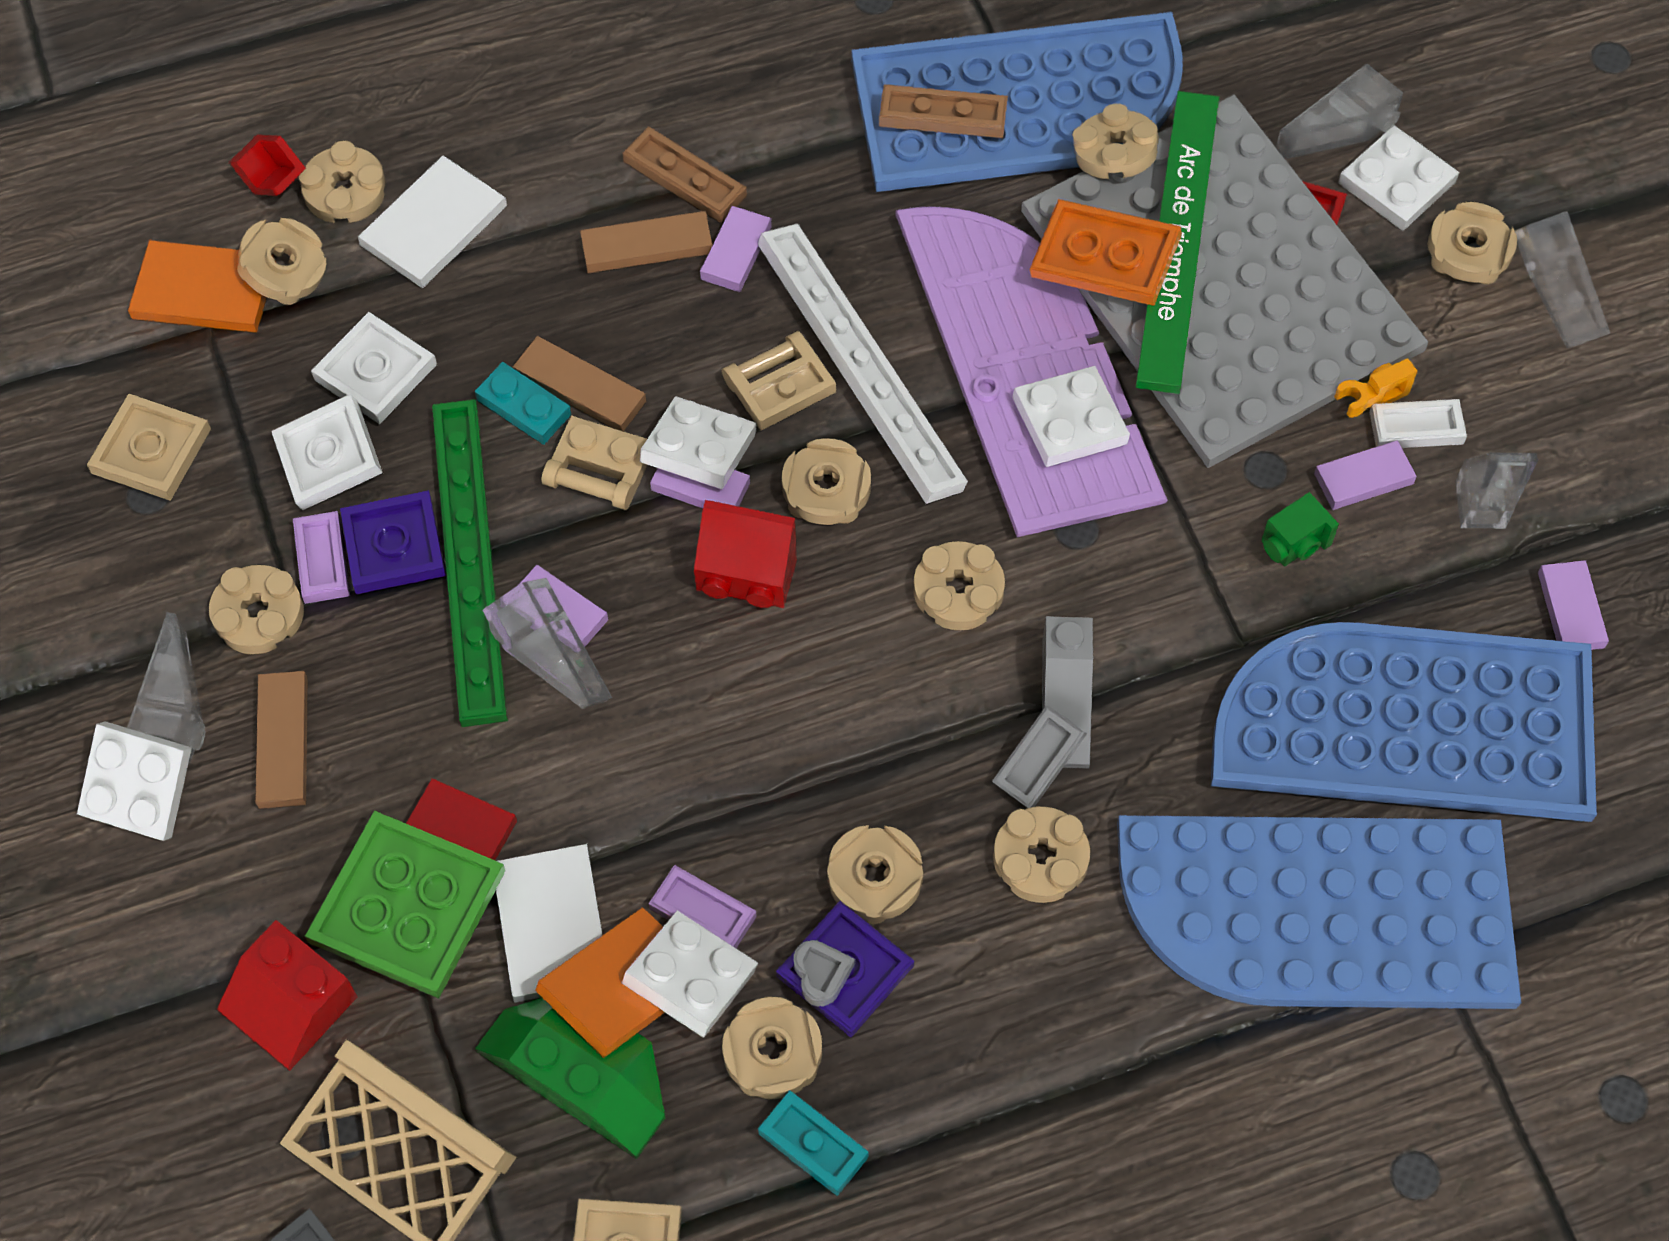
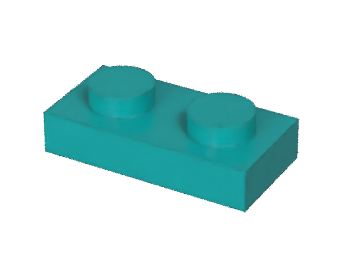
(523, 403)
(813, 1143)

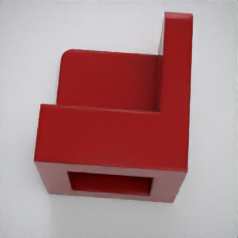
(267, 165)

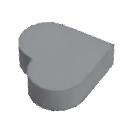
(822, 971)

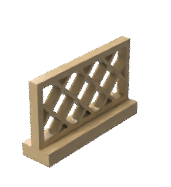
(410, 1105)

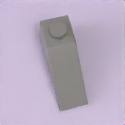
(1068, 676)

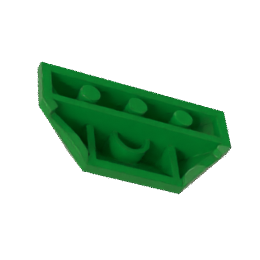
(608, 1094)

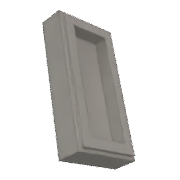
(1039, 757)

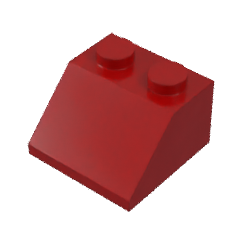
(745, 554)
(285, 995)

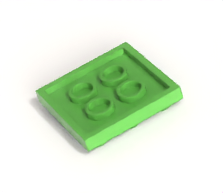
(406, 904)

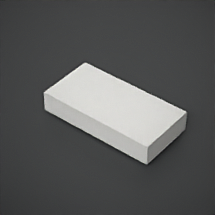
(1418, 423)

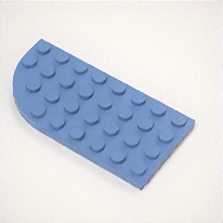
(1052, 86)
(1414, 720)
(1326, 908)

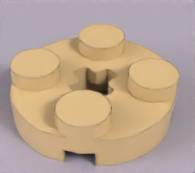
(1095, 137)
(340, 163)
(1468, 263)
(279, 281)
(828, 505)
(965, 561)
(248, 585)
(1037, 827)
(875, 846)
(758, 1073)

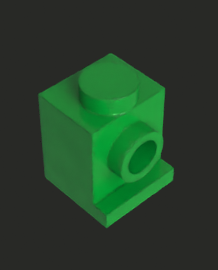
(1299, 531)

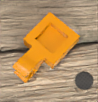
(1384, 386)

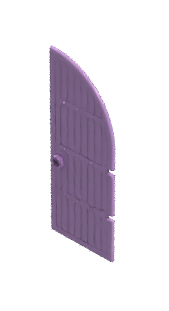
(1012, 333)

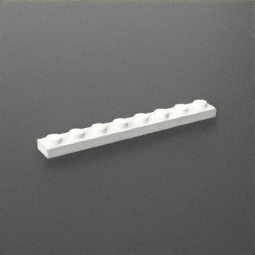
(862, 364)

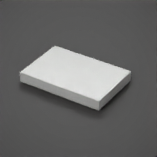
(432, 221)
(546, 914)

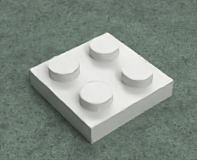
(1398, 177)
(374, 367)
(1070, 416)
(698, 442)
(326, 452)
(134, 780)
(689, 973)

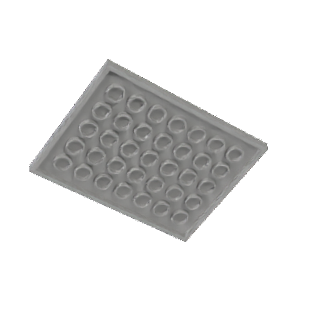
(1276, 295)

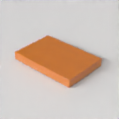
(1106, 252)
(195, 288)
(590, 987)

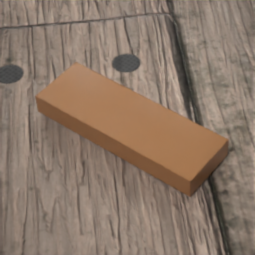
(943, 111)
(684, 174)
(646, 242)
(581, 384)
(281, 739)

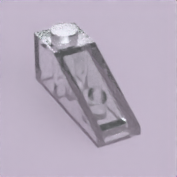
(1343, 116)
(1562, 278)
(1491, 488)
(542, 638)
(169, 695)

